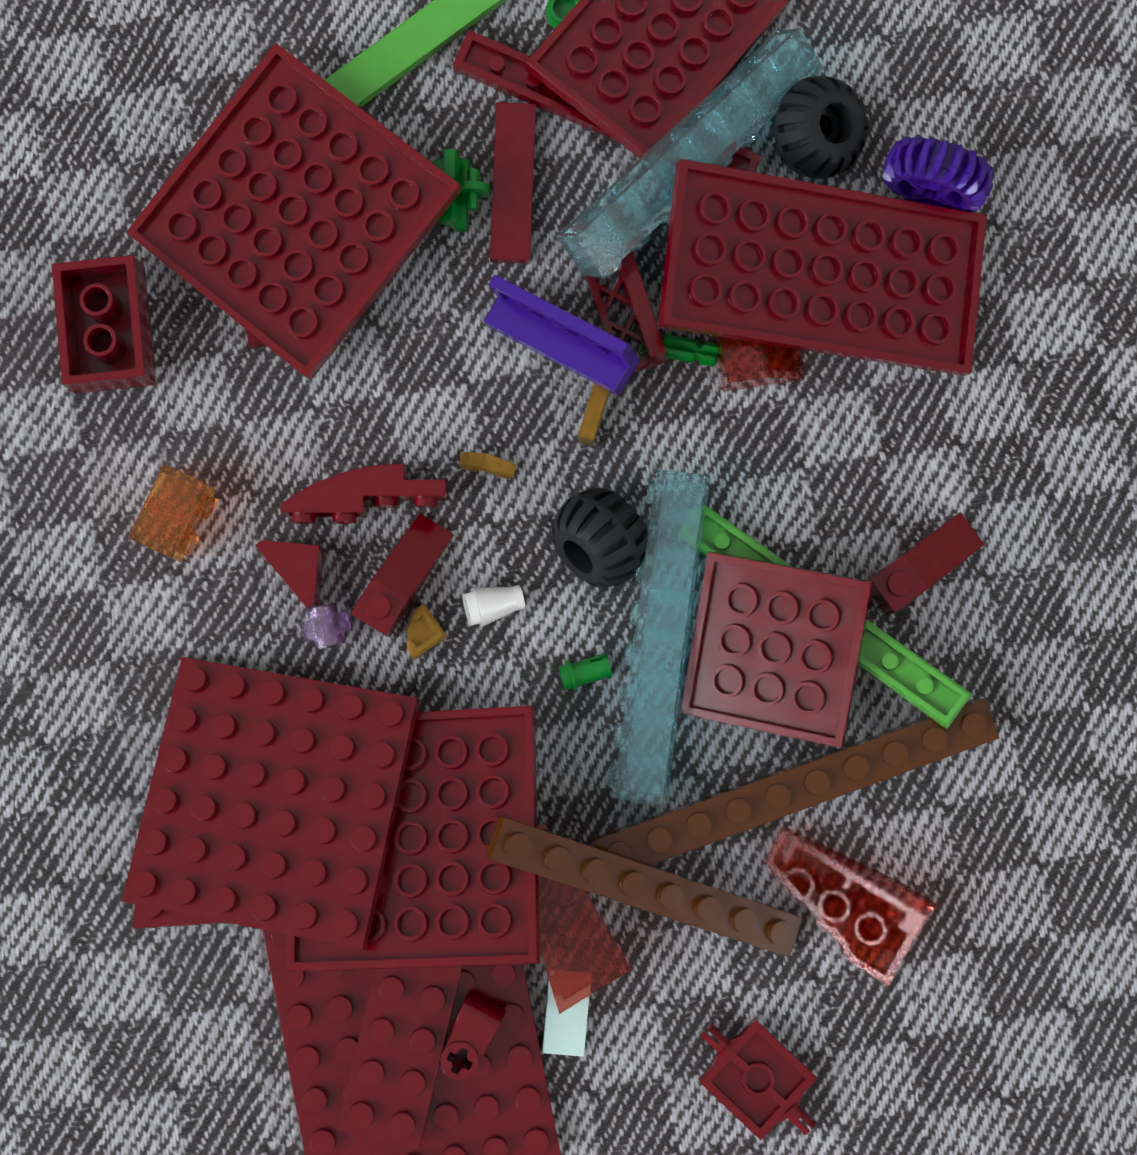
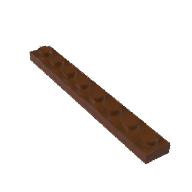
(642, 886)

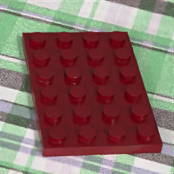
(647, 61)

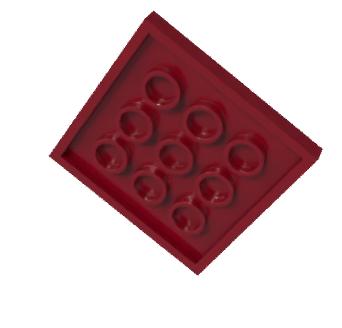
(776, 648)

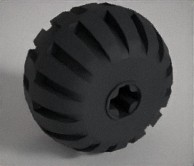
(819, 127)
(600, 537)

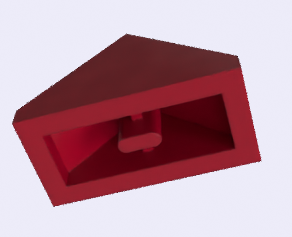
(298, 566)

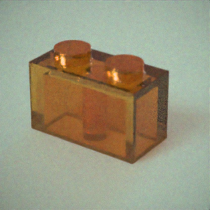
(173, 513)

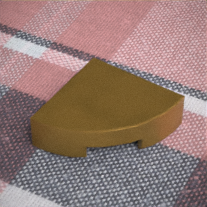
(488, 463)
(423, 632)

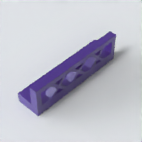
(560, 336)

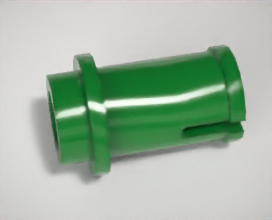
(584, 671)

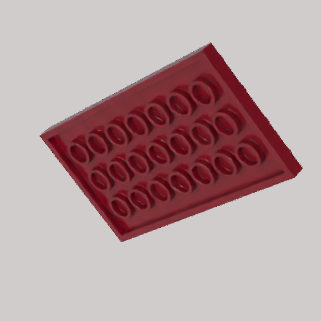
(821, 269)

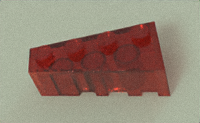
(575, 943)

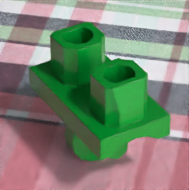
(459, 169)

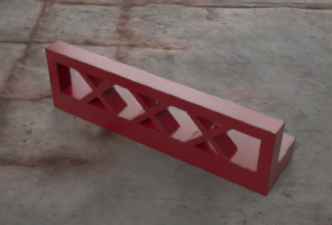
(640, 309)

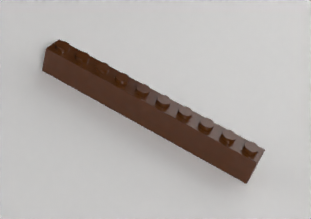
(799, 786)

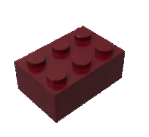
(103, 324)

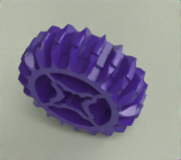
(938, 173)

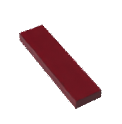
(513, 183)

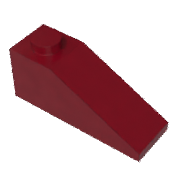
(924, 564)
(402, 575)

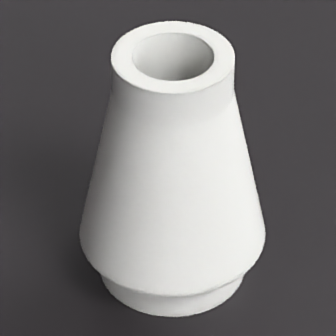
(491, 603)

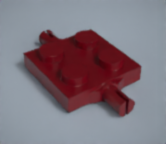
(757, 1079)

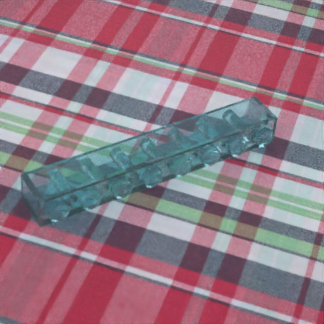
(708, 134)
(660, 638)

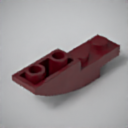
(347, 494)

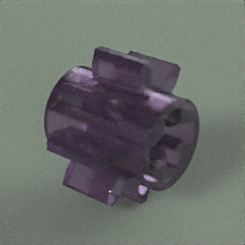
(326, 626)

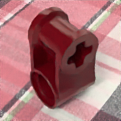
(474, 1031)

